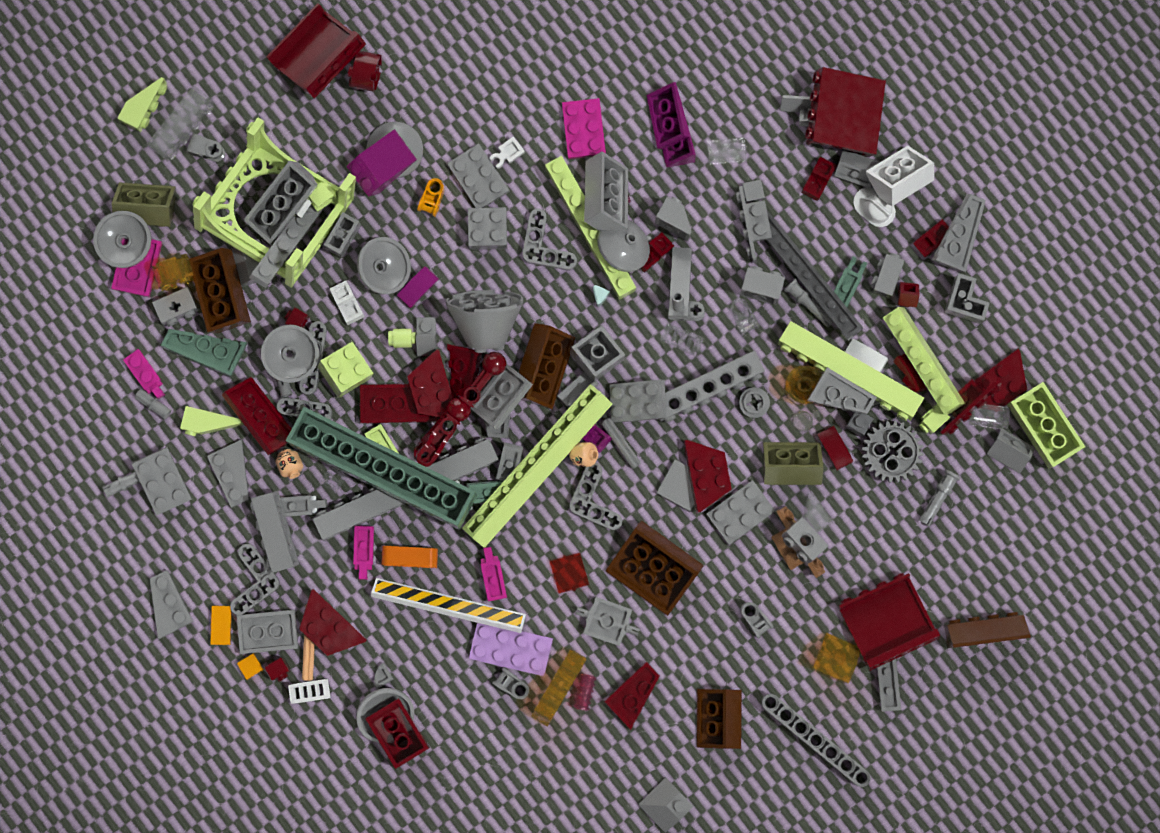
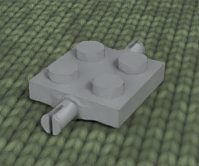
(607, 621)

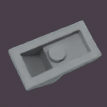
(426, 336)
(509, 460)

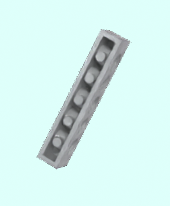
(749, 361)

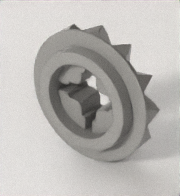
(758, 394)

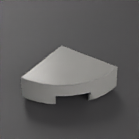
(382, 676)

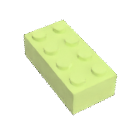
(1046, 425)

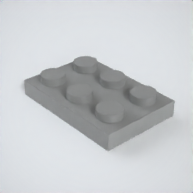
(478, 177)
(501, 396)
(638, 401)
(161, 481)
(740, 512)
(267, 632)

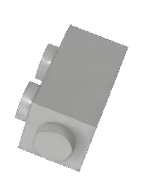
(888, 275)

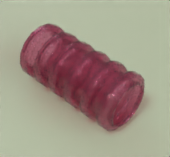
(584, 692)

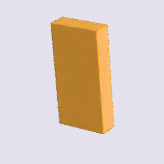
(221, 625)

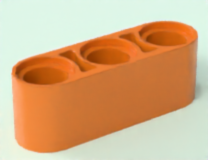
(409, 557)

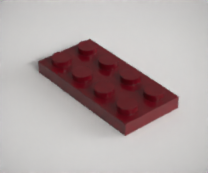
(389, 405)
(258, 415)

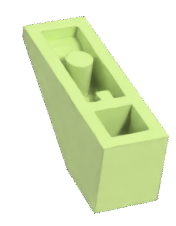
(205, 422)

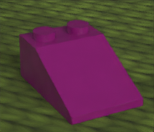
(381, 163)

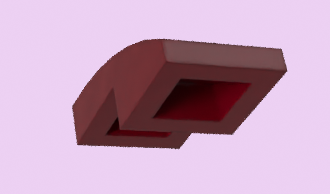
(819, 178)
(931, 239)
(658, 249)
(912, 378)
(835, 448)

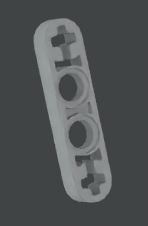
(322, 335)

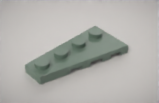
(211, 352)

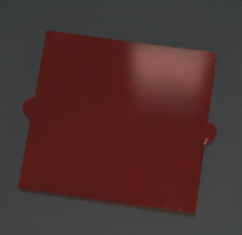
(569, 573)

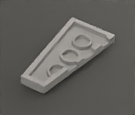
(960, 237)

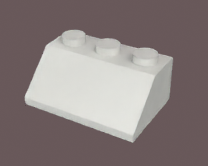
(901, 175)

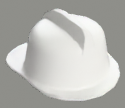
(873, 208)

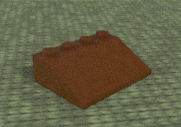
(654, 568)

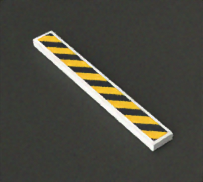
(448, 605)

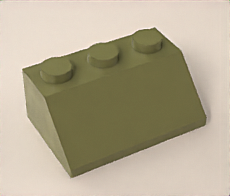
(148, 201)
(792, 463)

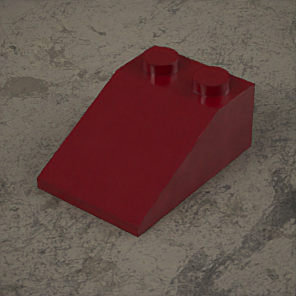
(397, 733)

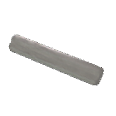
(621, 443)

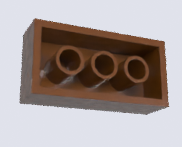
(219, 290)

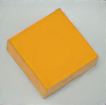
(250, 666)

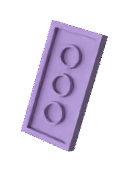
(511, 649)

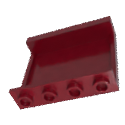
(315, 51)
(845, 111)
(888, 621)

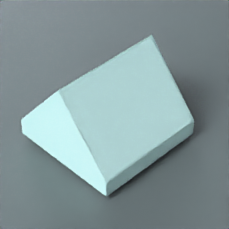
(600, 295)

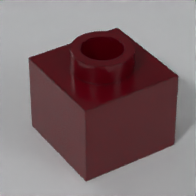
(908, 294)
(296, 318)
(278, 669)

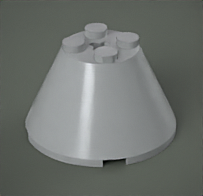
(485, 317)

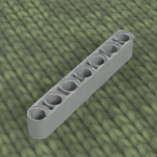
(824, 743)

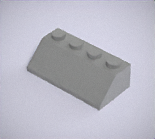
(606, 193)
(281, 201)

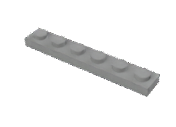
(283, 247)

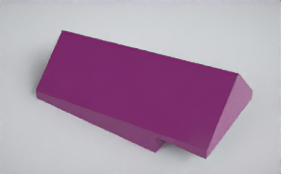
(671, 126)

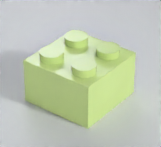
(345, 369)

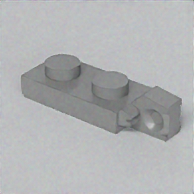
(302, 505)

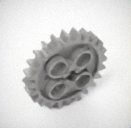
(881, 438)

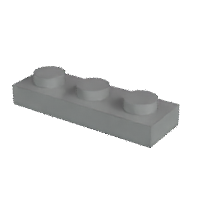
(889, 687)

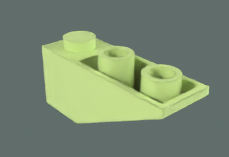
(138, 108)

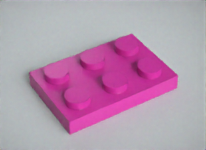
(583, 128)
(140, 277)

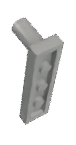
(680, 283)

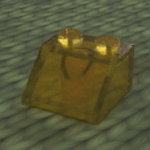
(836, 658)

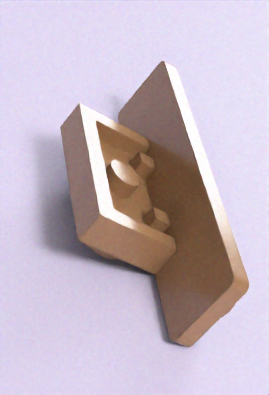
(789, 553)

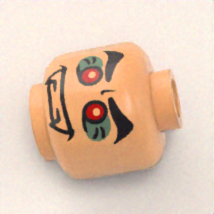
(584, 454)
(289, 463)

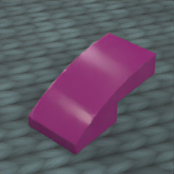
(418, 286)
(597, 437)

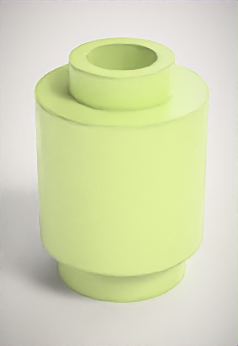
(402, 338)

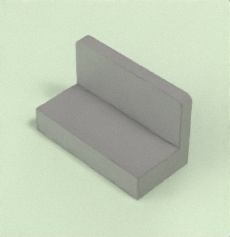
(854, 167)
(575, 389)
(1011, 451)

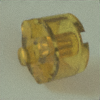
(173, 271)
(792, 384)

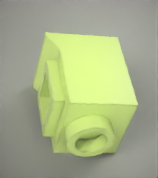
(322, 195)
(933, 419)

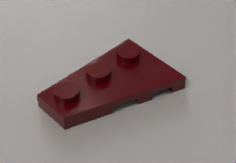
(464, 368)
(633, 694)

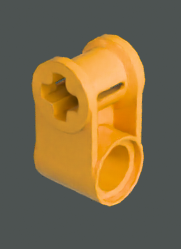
(431, 198)

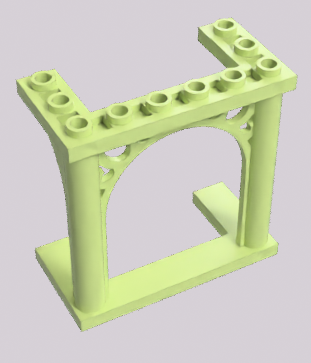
(264, 150)

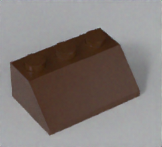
(719, 718)

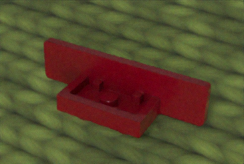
(974, 398)

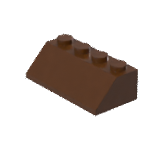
(545, 363)
(986, 631)

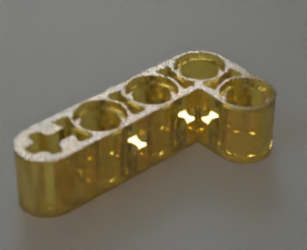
(558, 687)

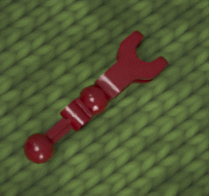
(457, 411)

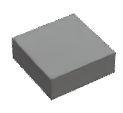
(753, 191)

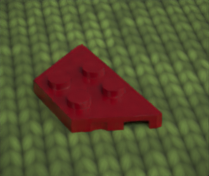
(1012, 376)
(430, 387)
(707, 474)
(327, 627)

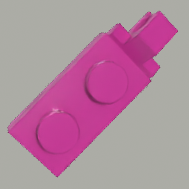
(144, 373)
(363, 550)
(493, 576)

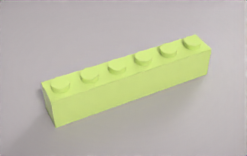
(924, 360)

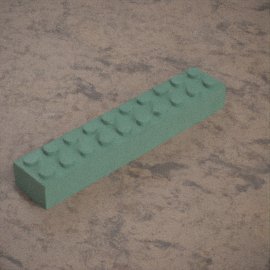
(381, 468)

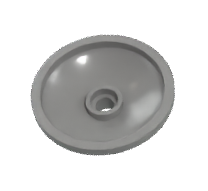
(408, 135)
(111, 233)
(620, 251)
(393, 264)
(304, 351)
(375, 701)

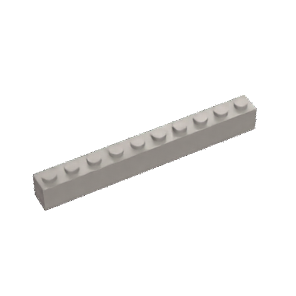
(377, 502)

